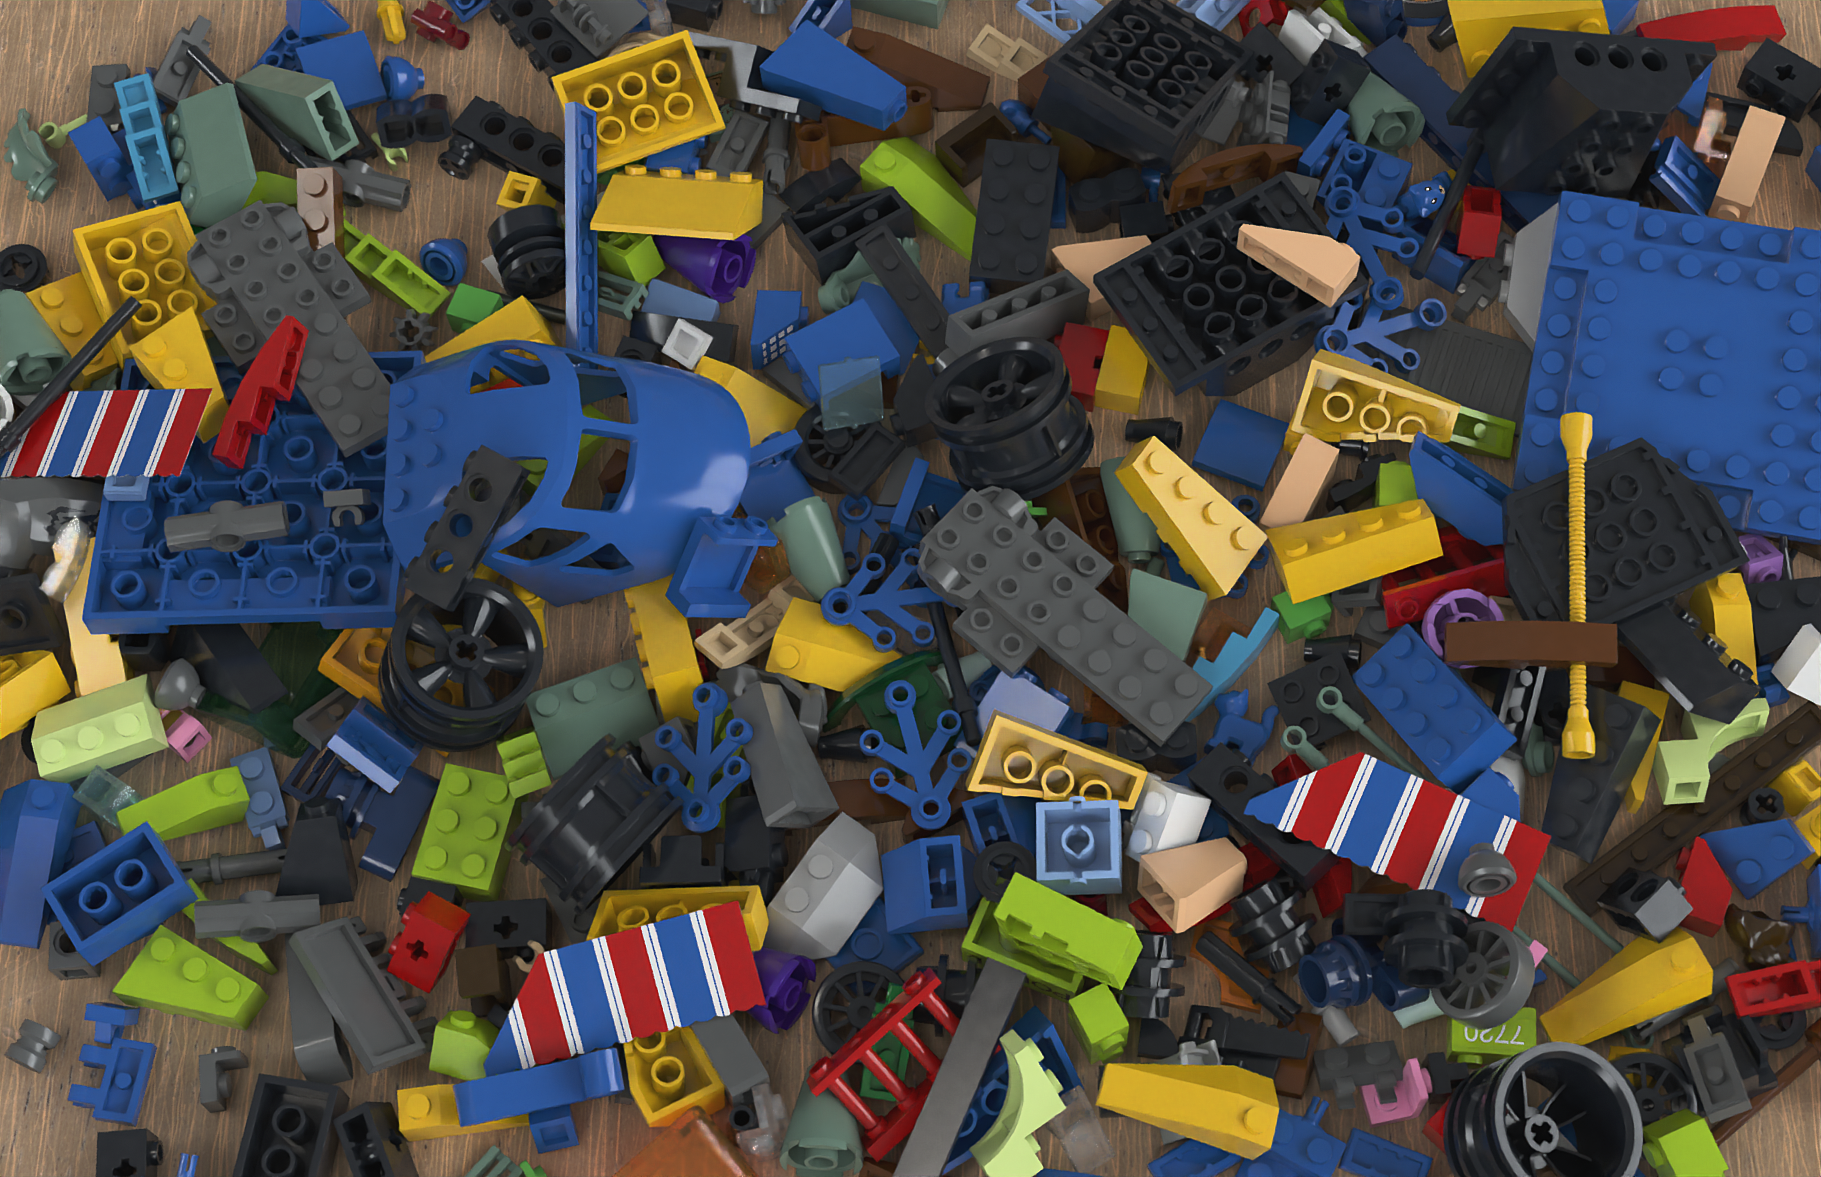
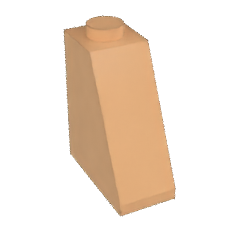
(1746, 165)
(1090, 258)
(1301, 485)
(1191, 880)

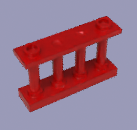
(1411, 601)
(887, 1131)

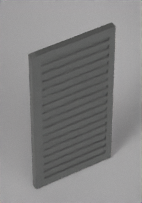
(1463, 365)

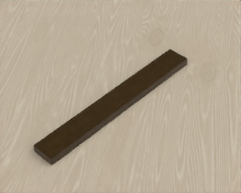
(1681, 823)

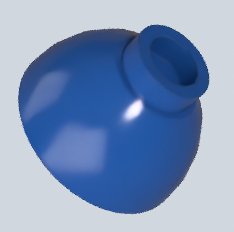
(400, 78)
(444, 260)

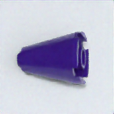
(710, 264)
(784, 984)

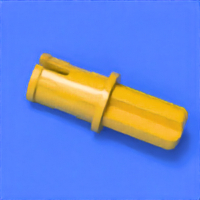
(391, 14)

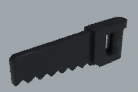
(1244, 1036)

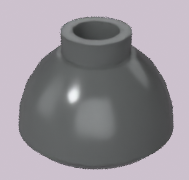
(179, 687)
(1486, 872)

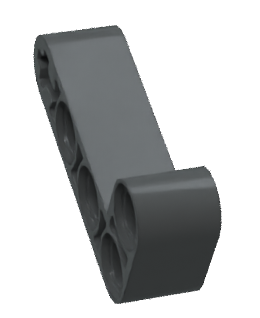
(315, 1032)

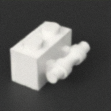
(1305, 34)
(1164, 818)

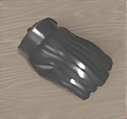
(808, 704)

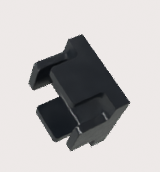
(682, 865)
(1745, 1043)

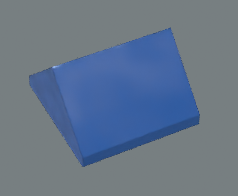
(1447, 265)

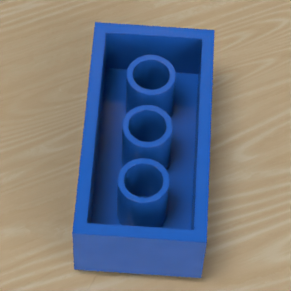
(1433, 710)

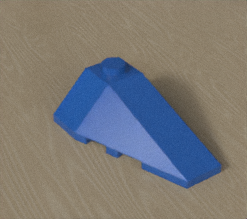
(34, 843)

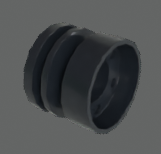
(530, 251)

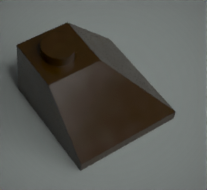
(1083, 159)

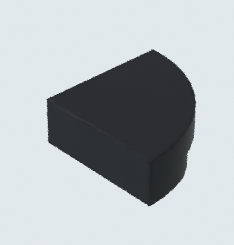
(1789, 140)
(1156, 1040)

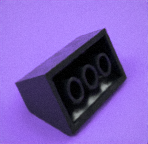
(1688, 661)

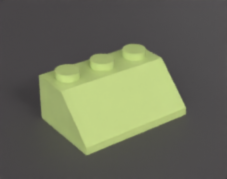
(98, 730)

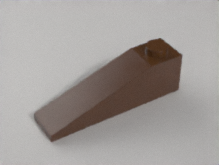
(950, 83)
(1084, 510)

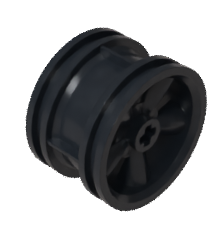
(1010, 417)
(410, 693)
(593, 823)
(1584, 1091)

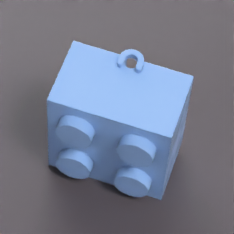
(1079, 846)

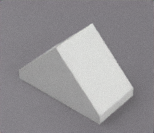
(1801, 665)

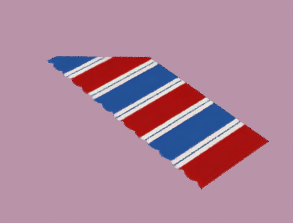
(110, 434)
(1404, 830)
(629, 988)

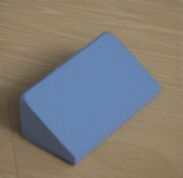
(679, 302)

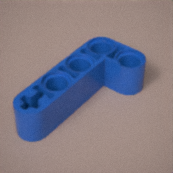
(539, 1088)

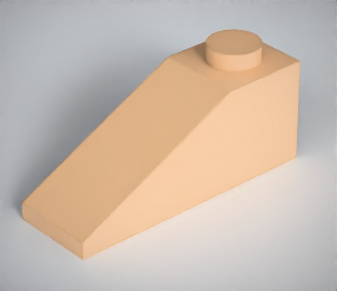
(1304, 259)

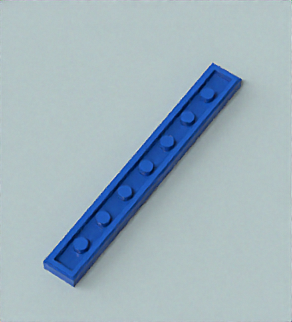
(579, 239)

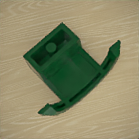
(869, 697)

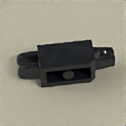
(751, 848)

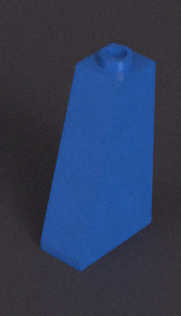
(834, 77)

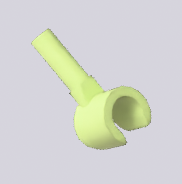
(55, 135)
(390, 153)

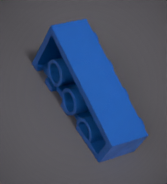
(995, 1083)

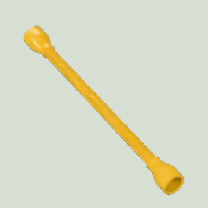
(1576, 435)

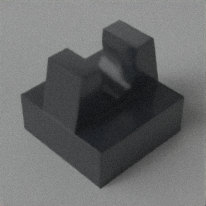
(1443, 1076)

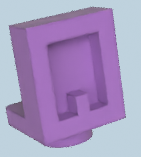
(1764, 562)

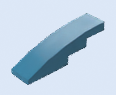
(146, 138)
(1234, 659)

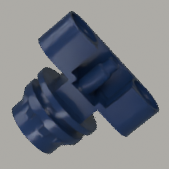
(388, 817)
(1348, 971)

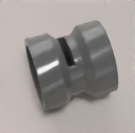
(32, 1047)

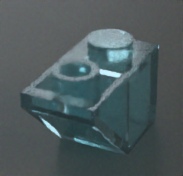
(105, 795)

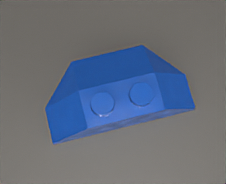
(1458, 490)

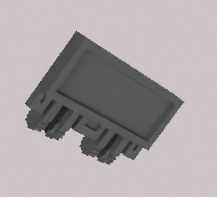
(363, 993)

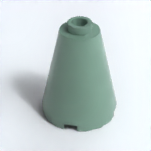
(1383, 117)
(28, 346)
(1132, 528)
(812, 546)
(821, 1135)

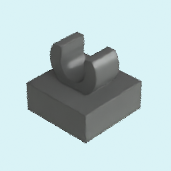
(347, 500)

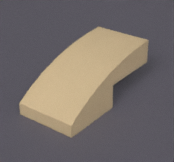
(1003, 55)

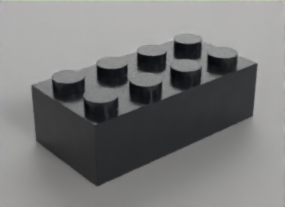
(1014, 214)
(290, 1129)

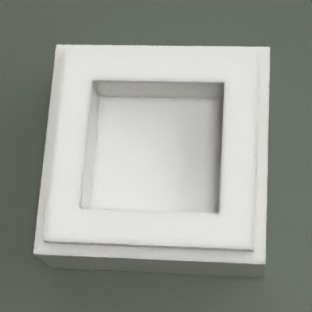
(687, 344)

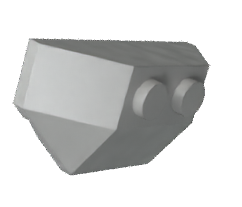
(1527, 266)
(826, 892)

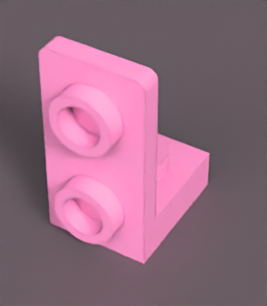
(1410, 1094)

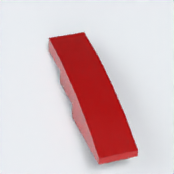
(1725, 27)
(267, 380)
(1776, 989)

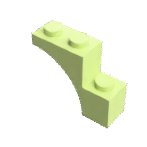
(1683, 764)
(1029, 1103)

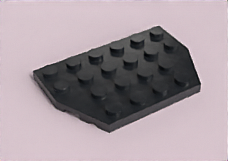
(1644, 538)

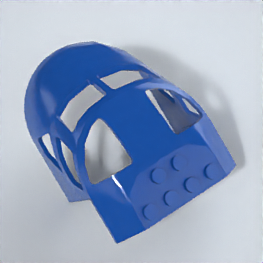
(682, 461)

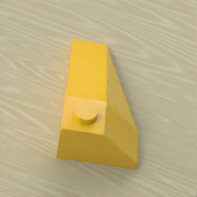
(1631, 988)
(671, 1076)
(1202, 1102)

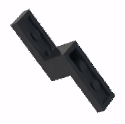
(743, 82)
(1514, 699)

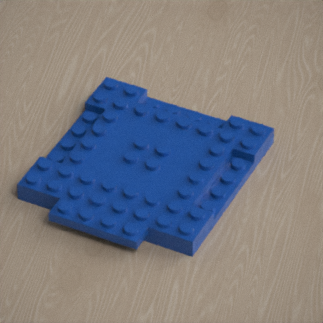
(1692, 342)
(311, 575)

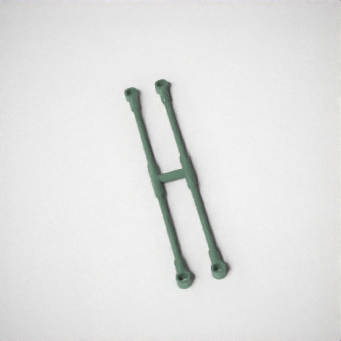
(1355, 722)

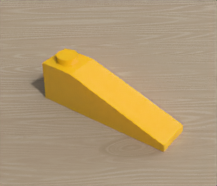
(1363, 403)
(820, 652)

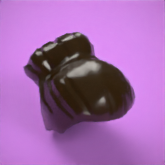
(1759, 937)

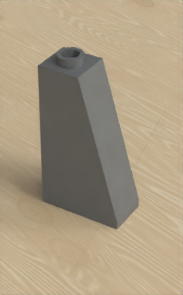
(781, 760)
(731, 1058)

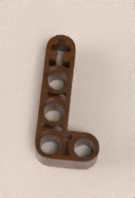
(832, 130)

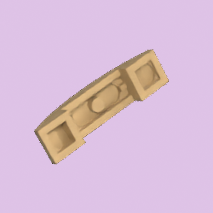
(751, 635)

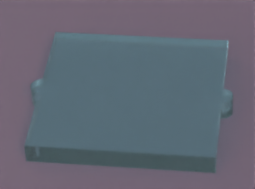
(851, 392)

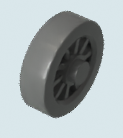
(1492, 956)

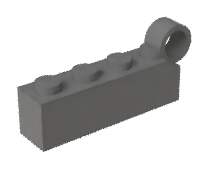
(1028, 311)

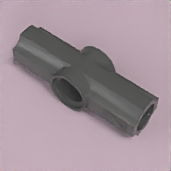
(365, 185)
(227, 526)
(256, 916)

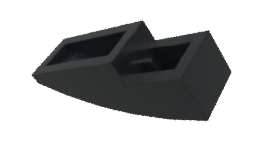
(657, 328)

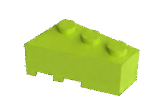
(1067, 932)
(189, 982)
(1683, 1147)

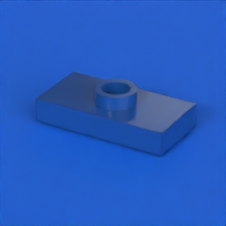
(1377, 1157)
(1193, 1160)

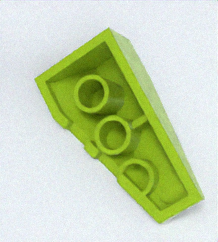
(927, 188)

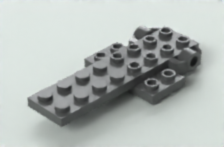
(264, 269)
(1038, 592)

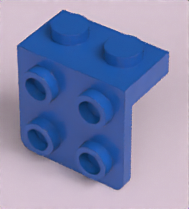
(1317, 141)
(774, 477)

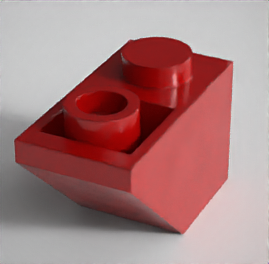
(1705, 888)

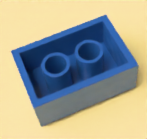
(119, 894)

